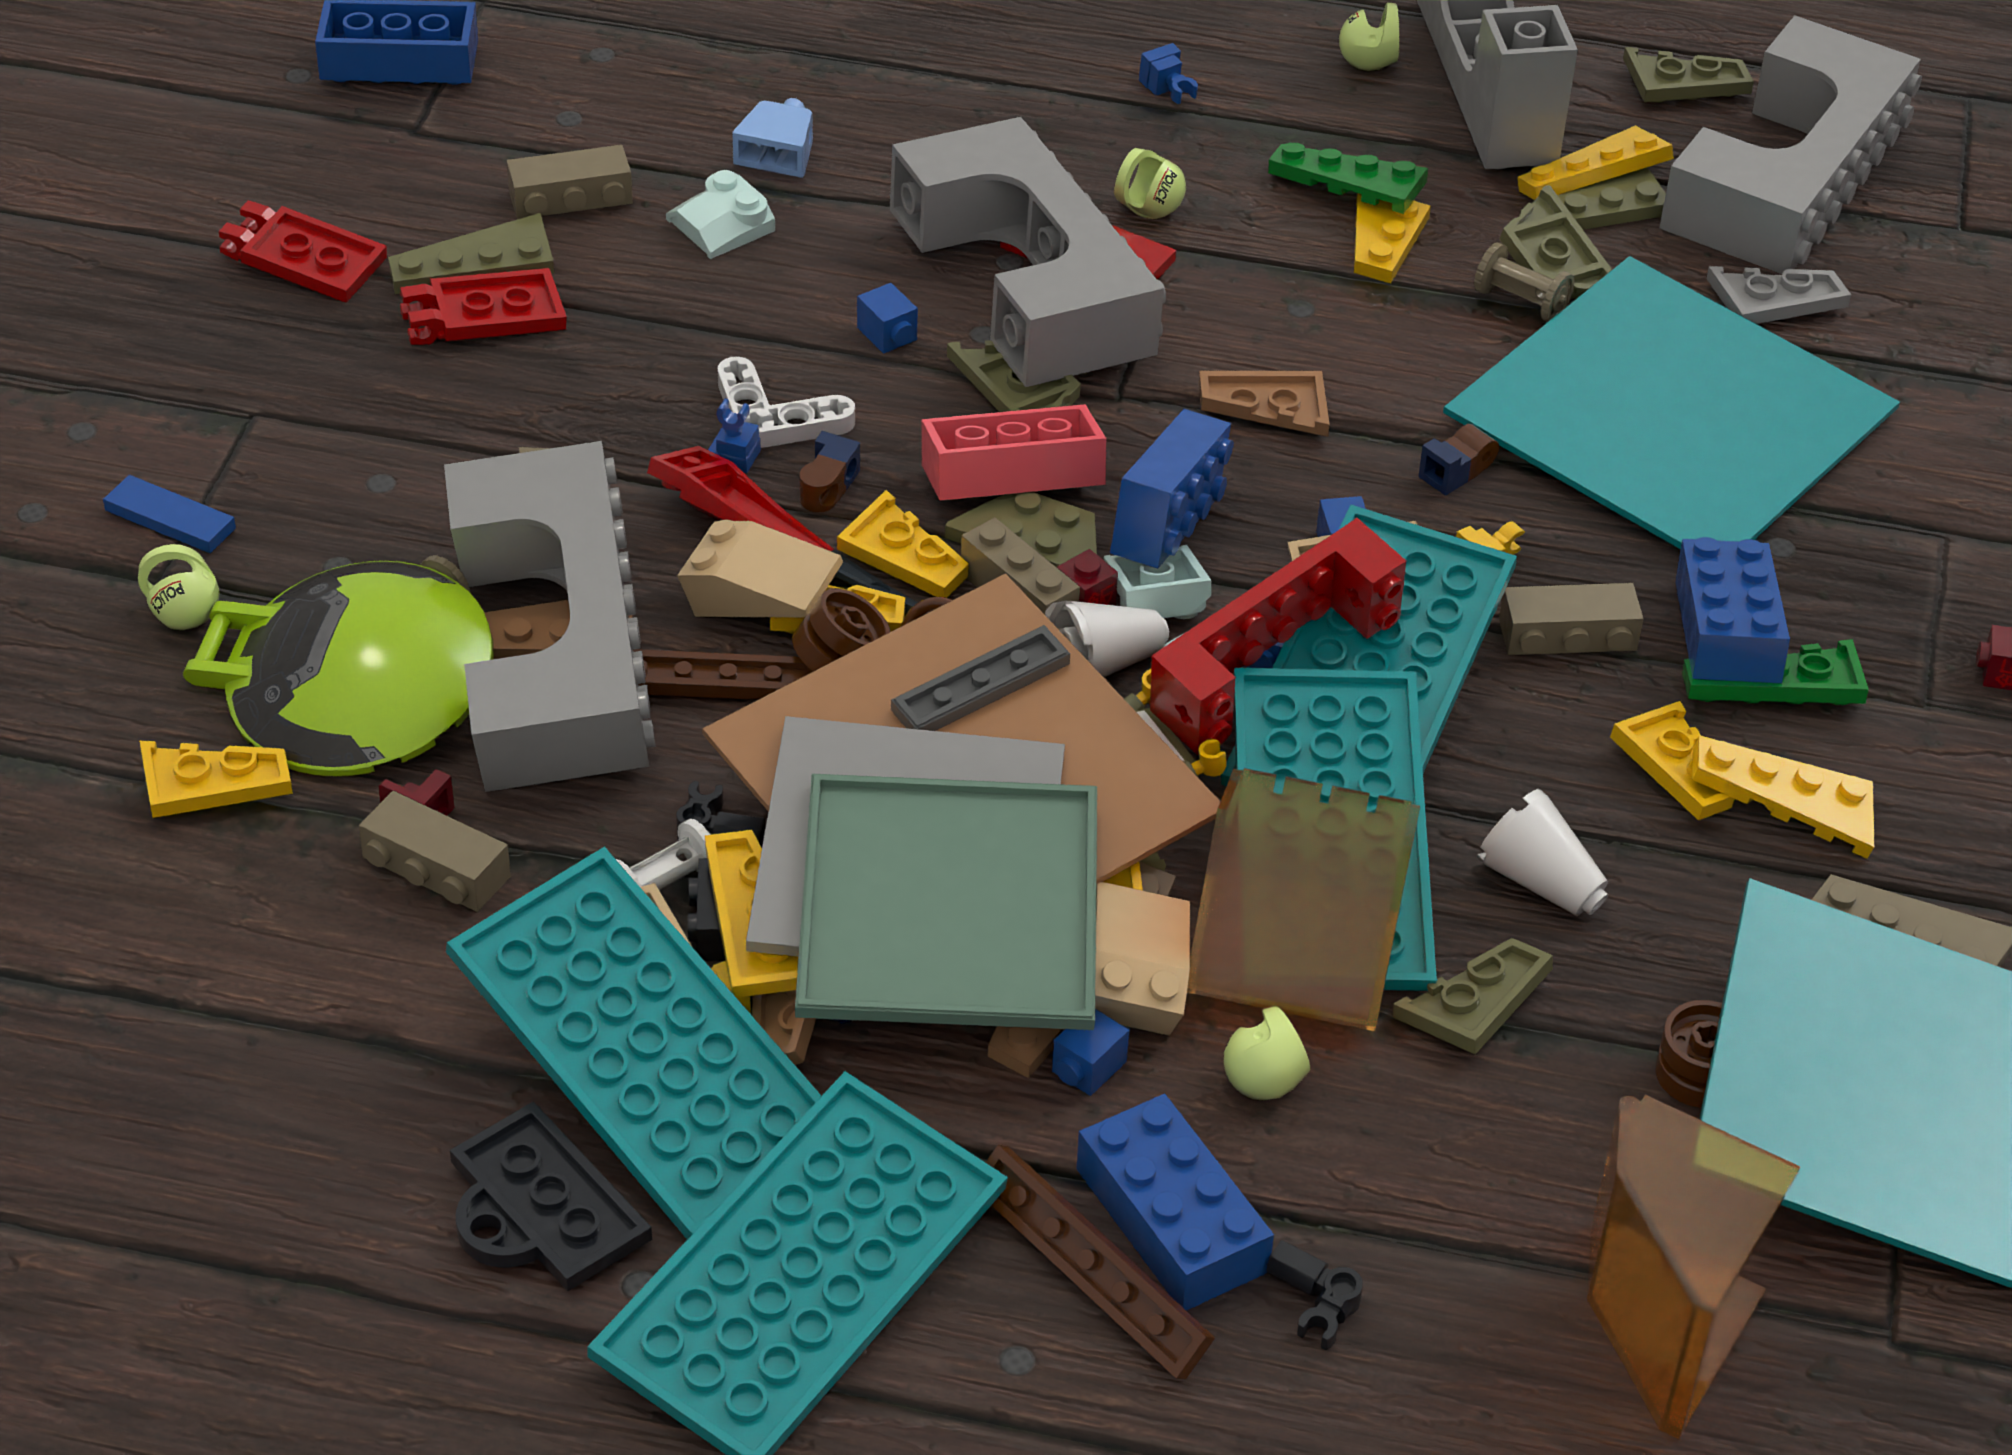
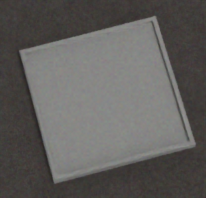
(864, 750)

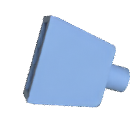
(775, 138)

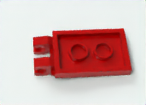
(302, 250)
(483, 306)

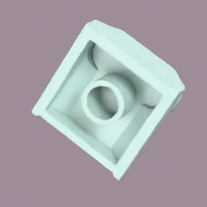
(724, 214)
(1173, 590)

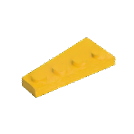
(1598, 162)

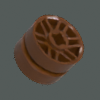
(837, 627)
(1688, 1050)

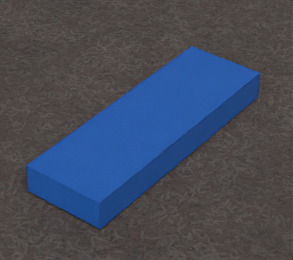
(169, 513)

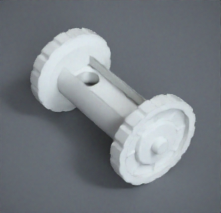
(664, 866)

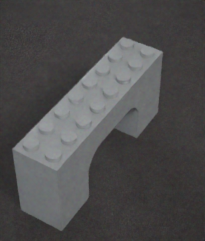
(1508, 75)
(1779, 201)
(1087, 292)
(578, 701)

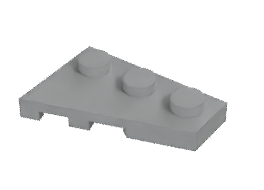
(1778, 297)

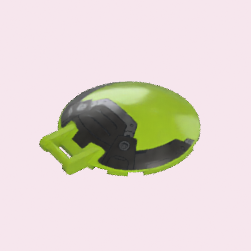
(348, 665)

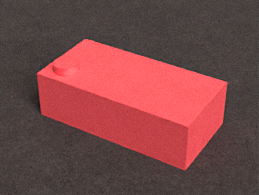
(1013, 452)

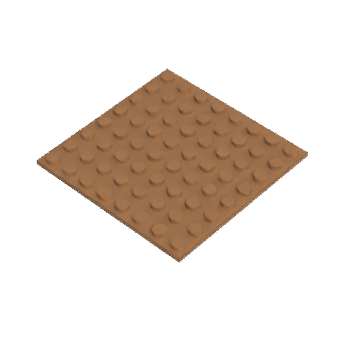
(1141, 784)

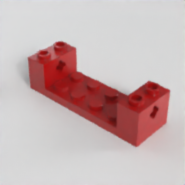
(1345, 571)

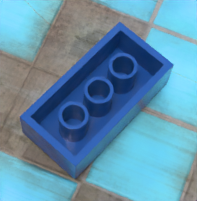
(397, 41)
(1171, 488)
(1732, 610)
(1174, 1202)

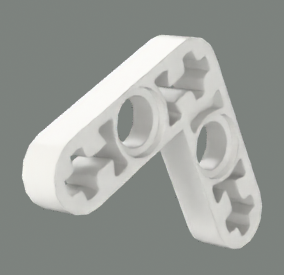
(834, 412)

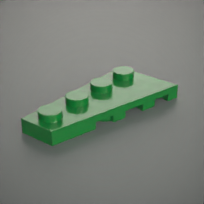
(1342, 173)
(1808, 677)

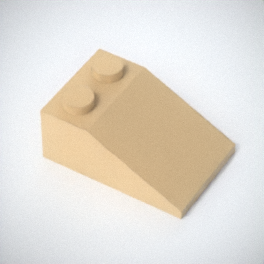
(755, 572)
(1141, 957)

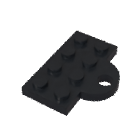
(542, 1201)

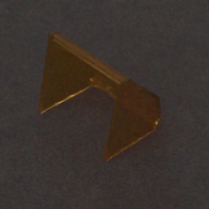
(1301, 898)
(1668, 1249)

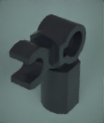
(703, 810)
(1337, 1289)

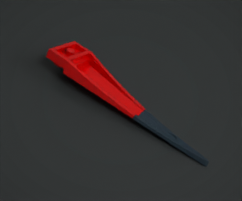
(726, 493)

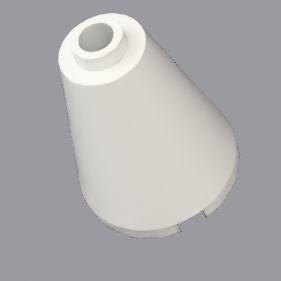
(1110, 634)
(1545, 856)

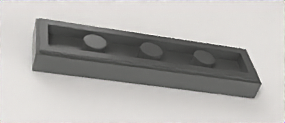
(981, 681)

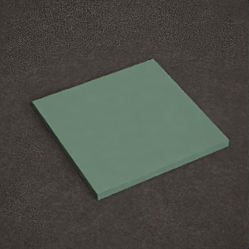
(949, 902)

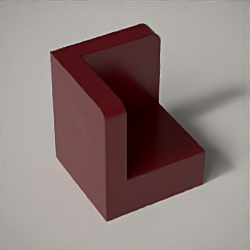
(434, 792)

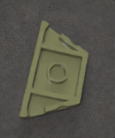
(1553, 242)
(1001, 385)
(1045, 524)

